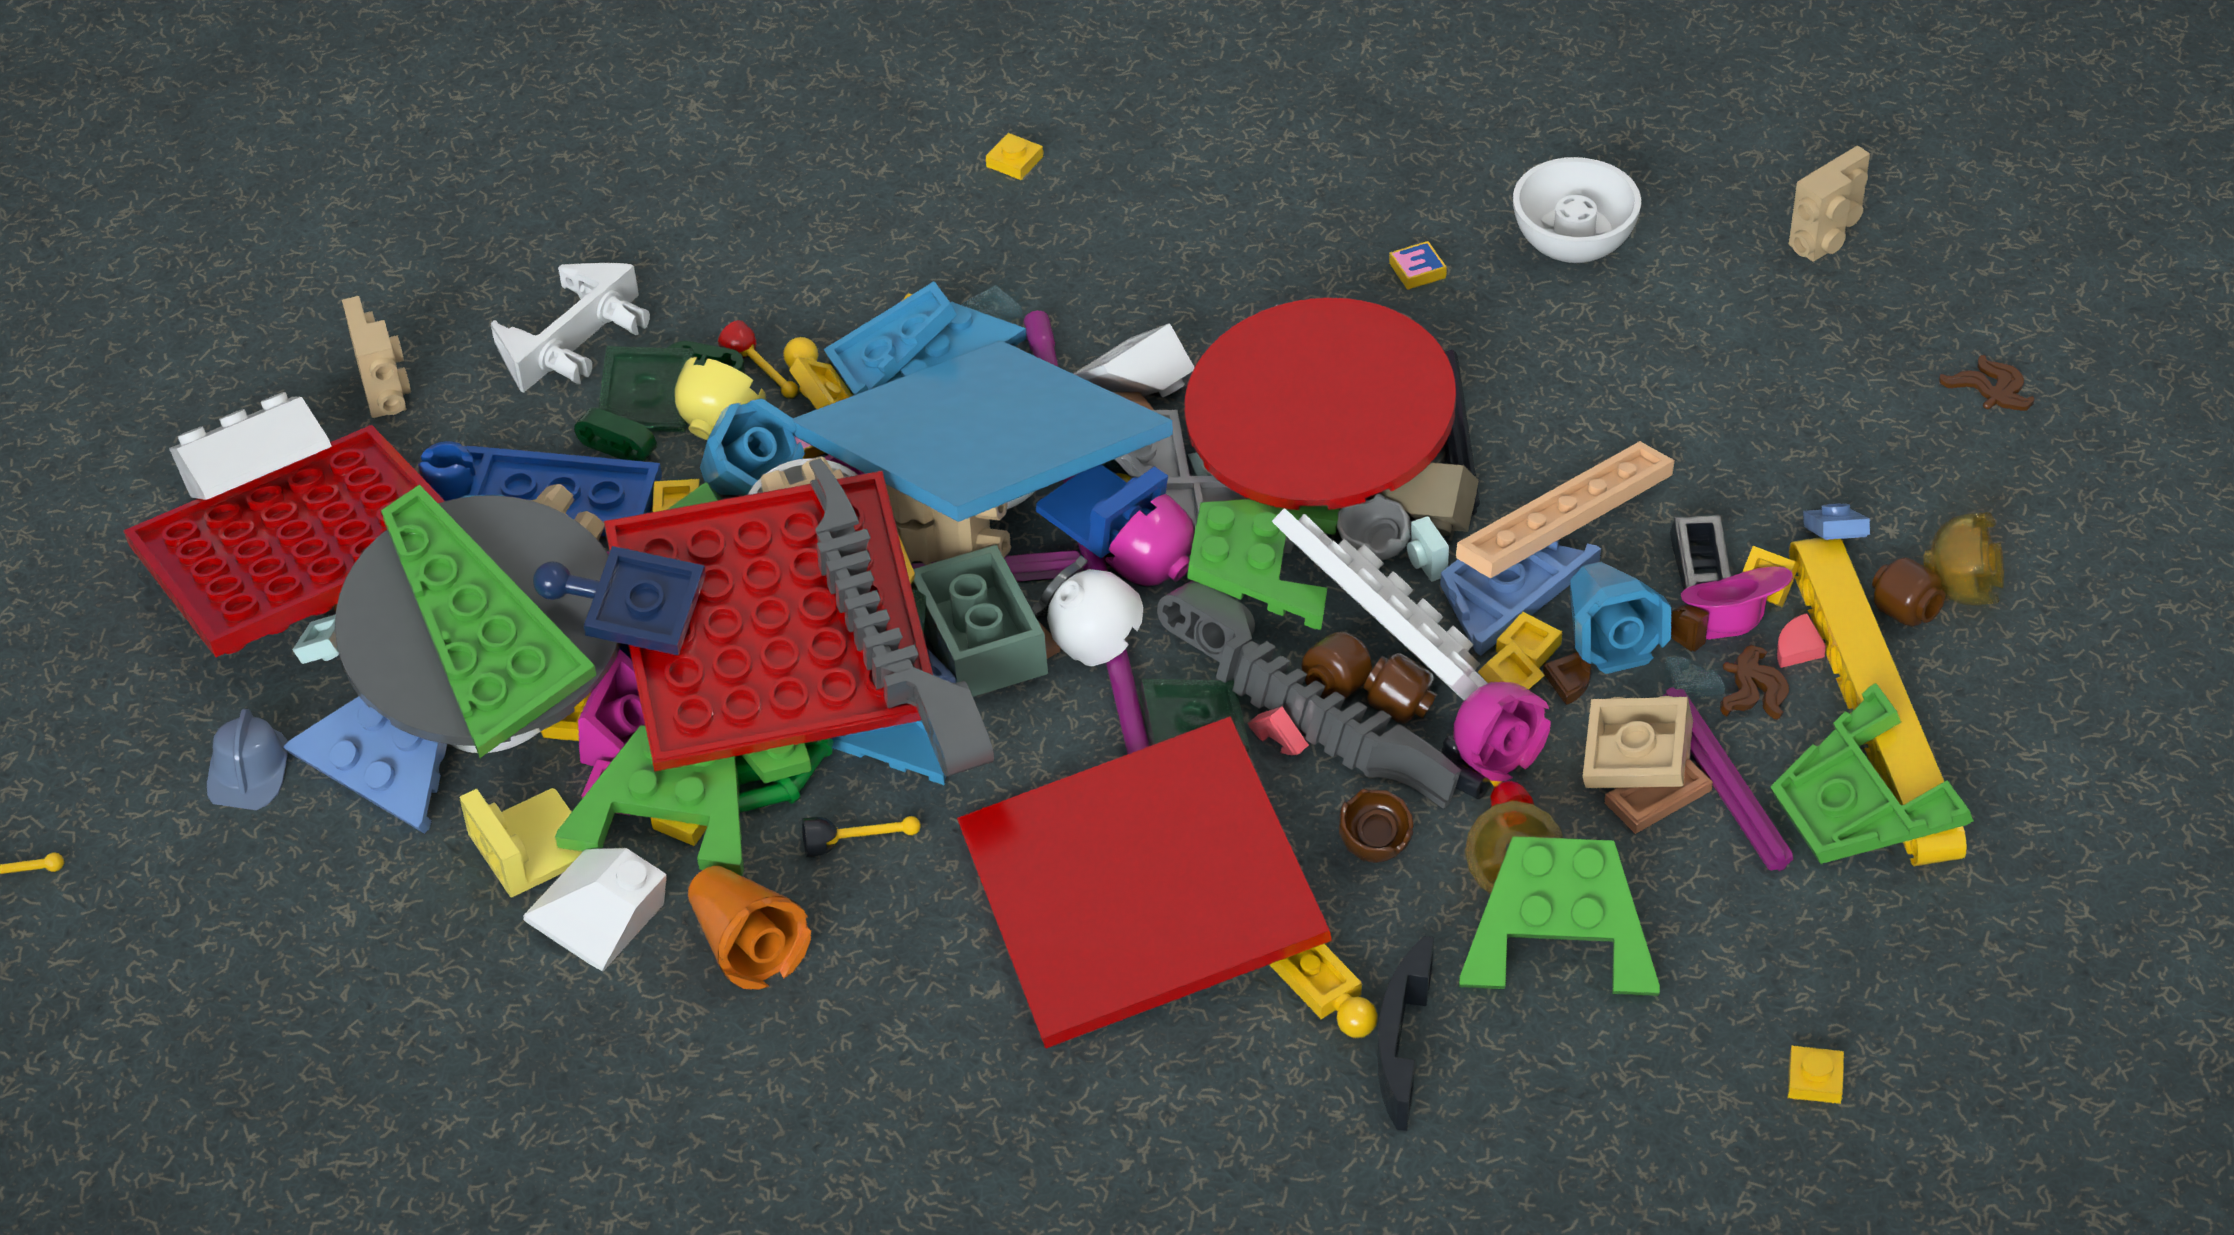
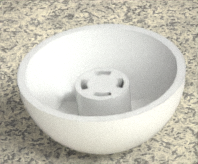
(1576, 208)

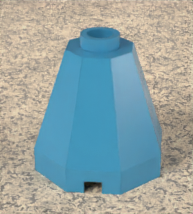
(747, 445)
(1616, 618)

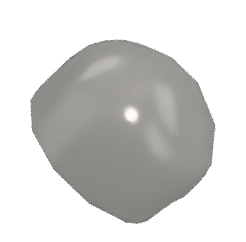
(1377, 524)

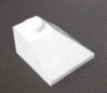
(1142, 364)
(599, 904)

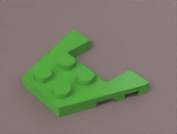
(1243, 551)
(688, 794)
(1843, 801)
(1561, 893)

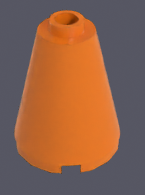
(748, 926)

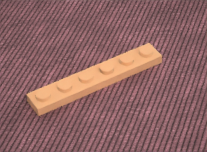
(1564, 509)

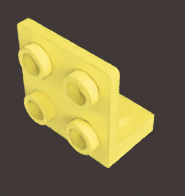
(519, 840)

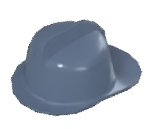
(246, 763)

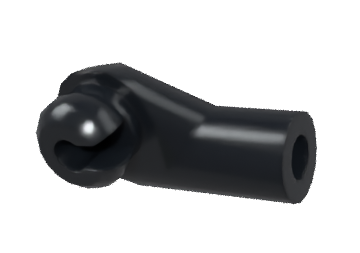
(1469, 780)

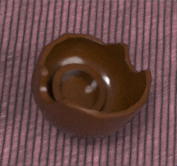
(1375, 825)

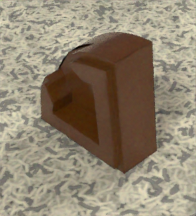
(1689, 626)
(1568, 676)

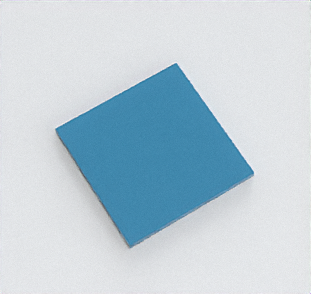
(981, 429)

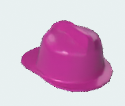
(1737, 601)

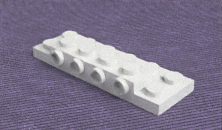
(1389, 603)

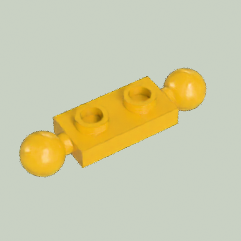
(816, 379)
(1329, 987)

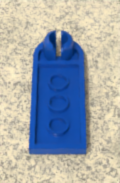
(598, 484)

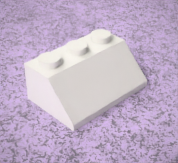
(248, 446)

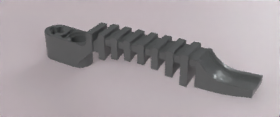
(1225, 632)
(943, 706)

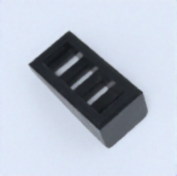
(1699, 530)

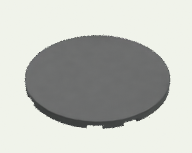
(388, 643)

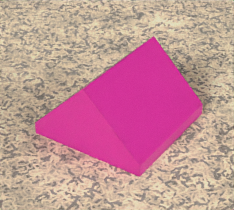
(610, 714)

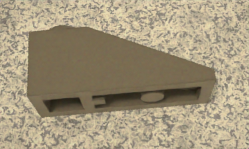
(1441, 493)

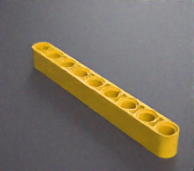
(1862, 659)

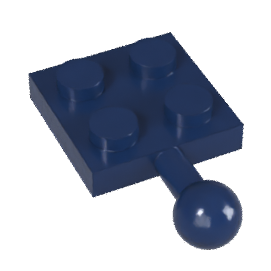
(637, 601)

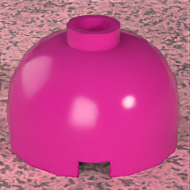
(1154, 545)
(1501, 729)

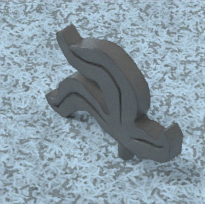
(1041, 608)

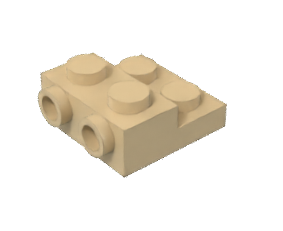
(1828, 203)
(377, 360)
(1637, 742)

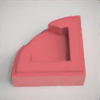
(1799, 642)
(1280, 728)

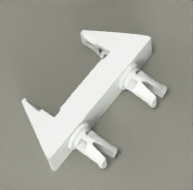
(604, 298)

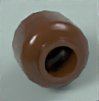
(1908, 592)
(1337, 663)
(1400, 688)

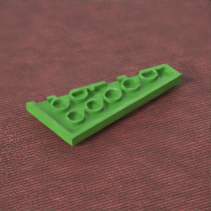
(490, 637)

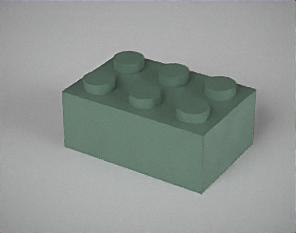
(981, 621)

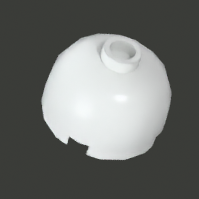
(1094, 616)

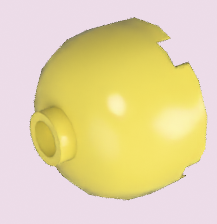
(708, 390)

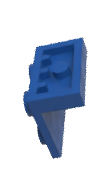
(1100, 504)

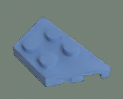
(1491, 605)
(374, 760)

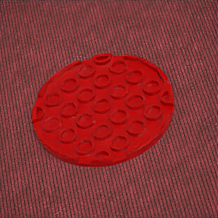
(1320, 403)

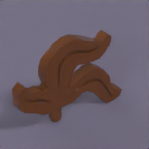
(2003, 394)
(1747, 677)

